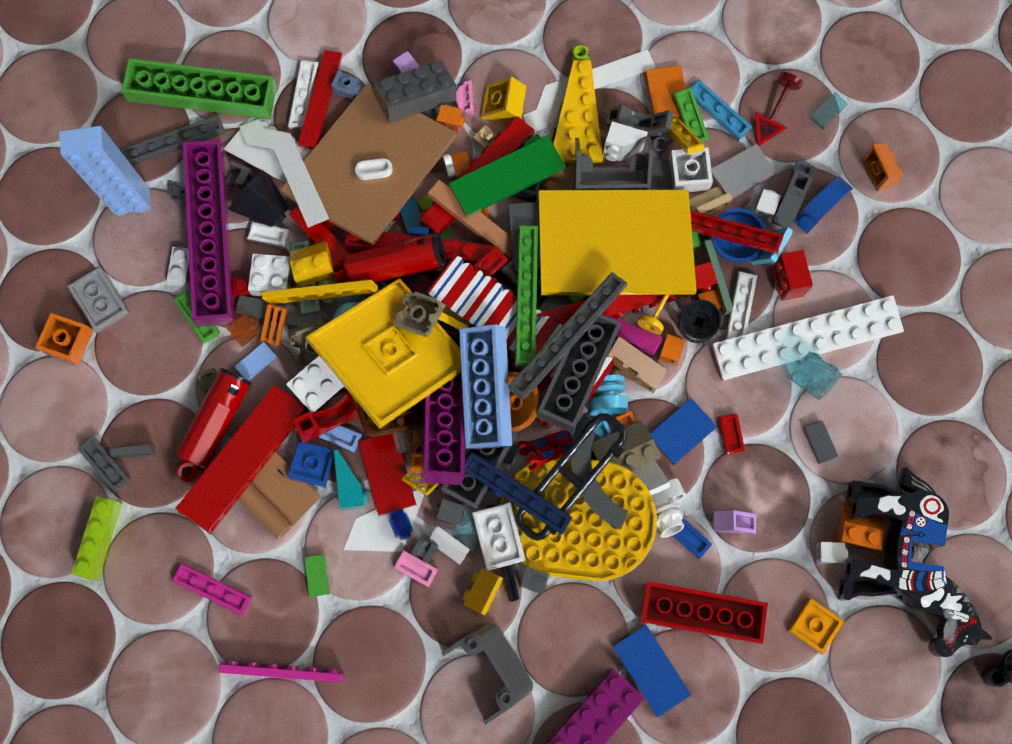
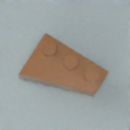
(636, 365)

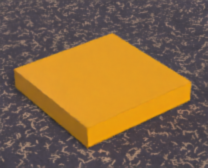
(816, 626)

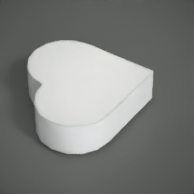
(448, 165)

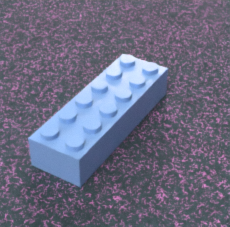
(485, 387)

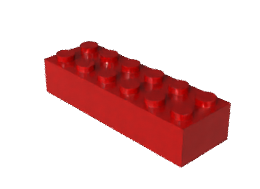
(703, 612)

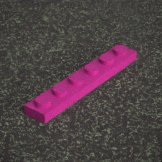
(272, 670)

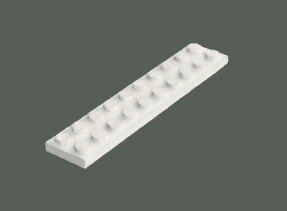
(813, 334)

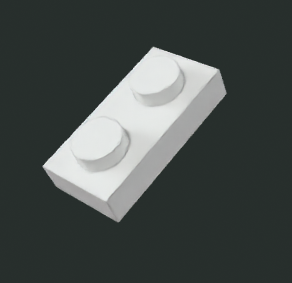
(178, 267)

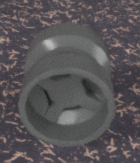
(425, 549)

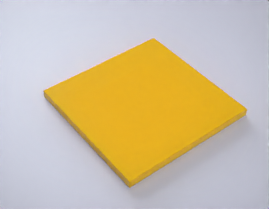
(381, 363)

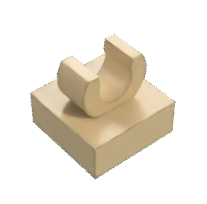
(484, 137)

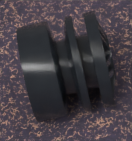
(702, 311)

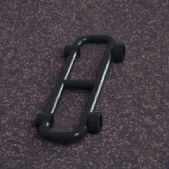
(587, 426)

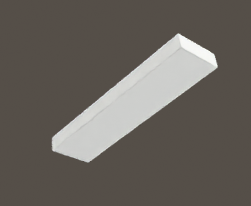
(304, 87)
(741, 304)

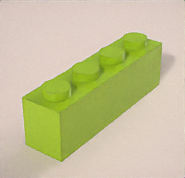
(97, 538)

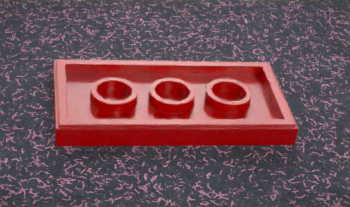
(385, 474)

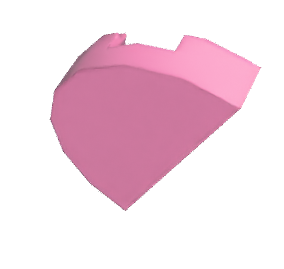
(464, 98)

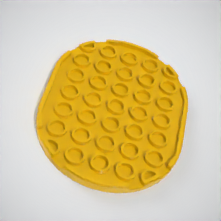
(589, 545)

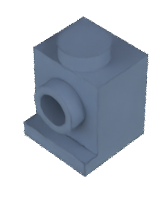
(347, 91)

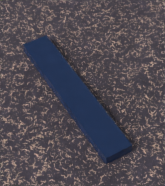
(517, 493)

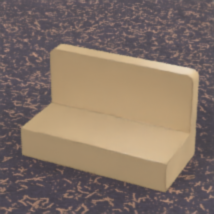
(710, 201)

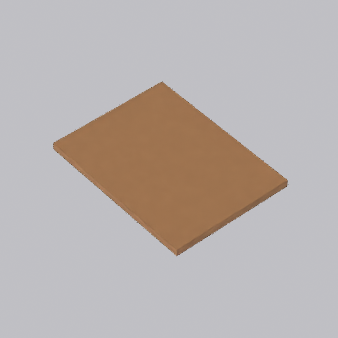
(365, 134)

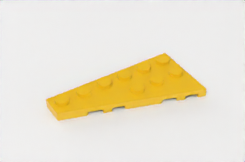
(579, 116)

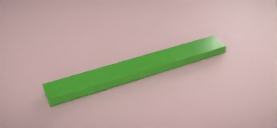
(526, 295)

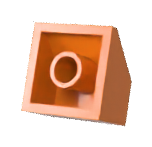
(882, 167)
(862, 533)

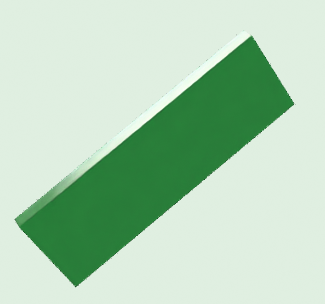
(507, 176)

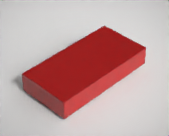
(731, 434)

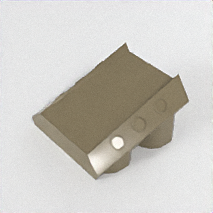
(419, 314)
(303, 350)

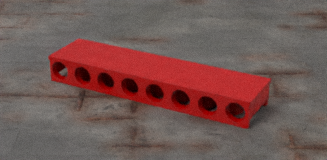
(241, 460)

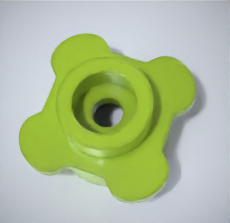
(580, 49)

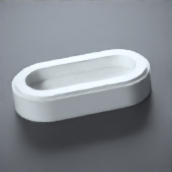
(373, 169)

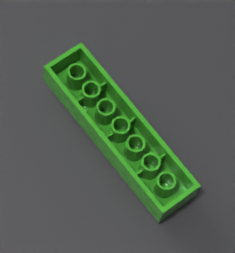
(199, 88)

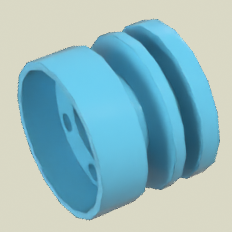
(607, 397)

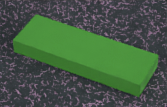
(690, 113)
(205, 333)

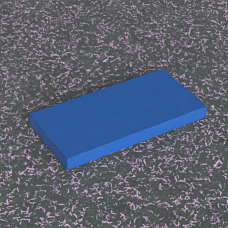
(651, 671)

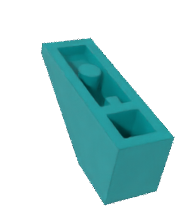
(350, 491)

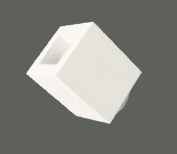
(767, 204)
(831, 553)

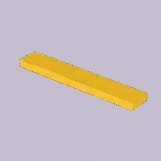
(320, 292)

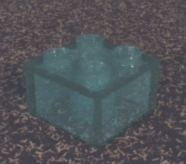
(815, 375)

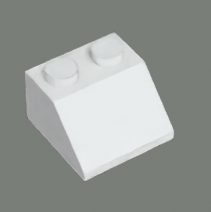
(623, 142)

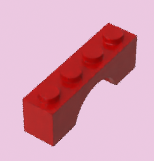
(317, 423)

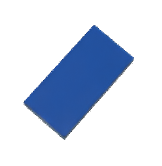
(692, 540)

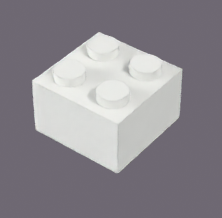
(690, 171)
(269, 274)

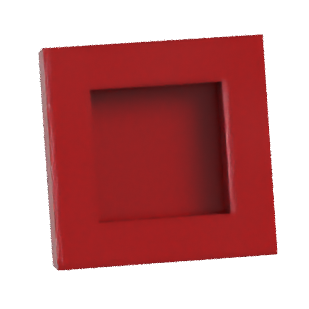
(240, 287)

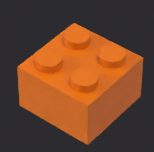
(64, 339)

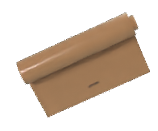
(278, 500)

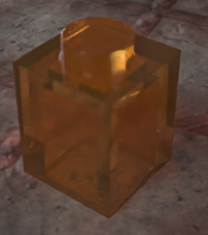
(244, 330)

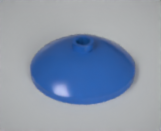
(733, 251)

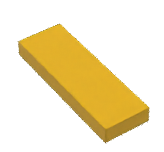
(685, 137)

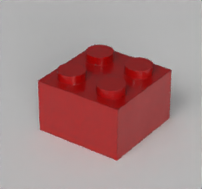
(792, 275)

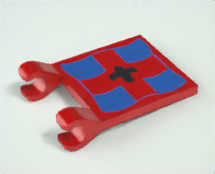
(547, 448)

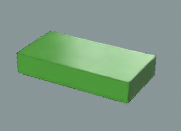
(317, 575)

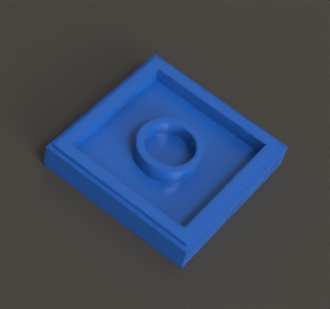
(311, 464)

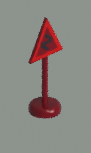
(766, 127)

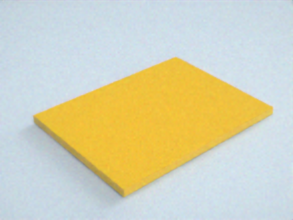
(624, 232)

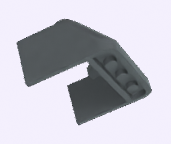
(614, 178)
(504, 661)

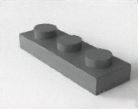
(104, 464)

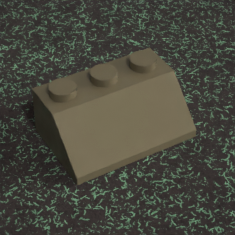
(639, 447)

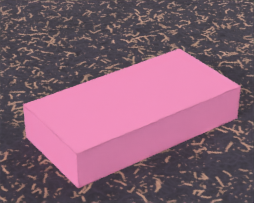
(416, 568)

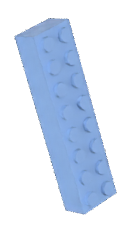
(105, 169)

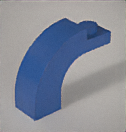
(822, 204)

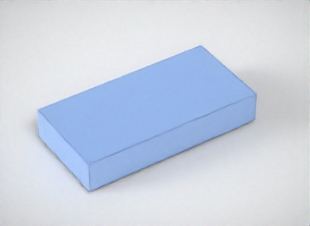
(255, 361)
(343, 437)

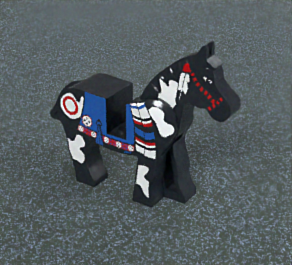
(921, 522)

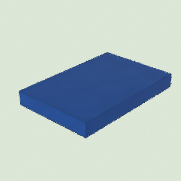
(682, 431)

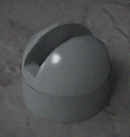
(664, 144)

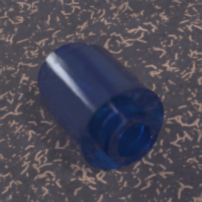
(400, 524)

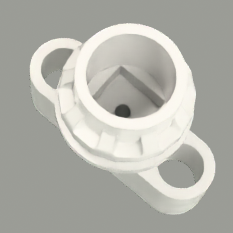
(668, 512)

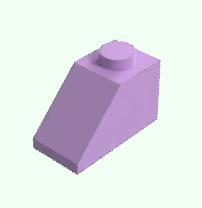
(734, 522)

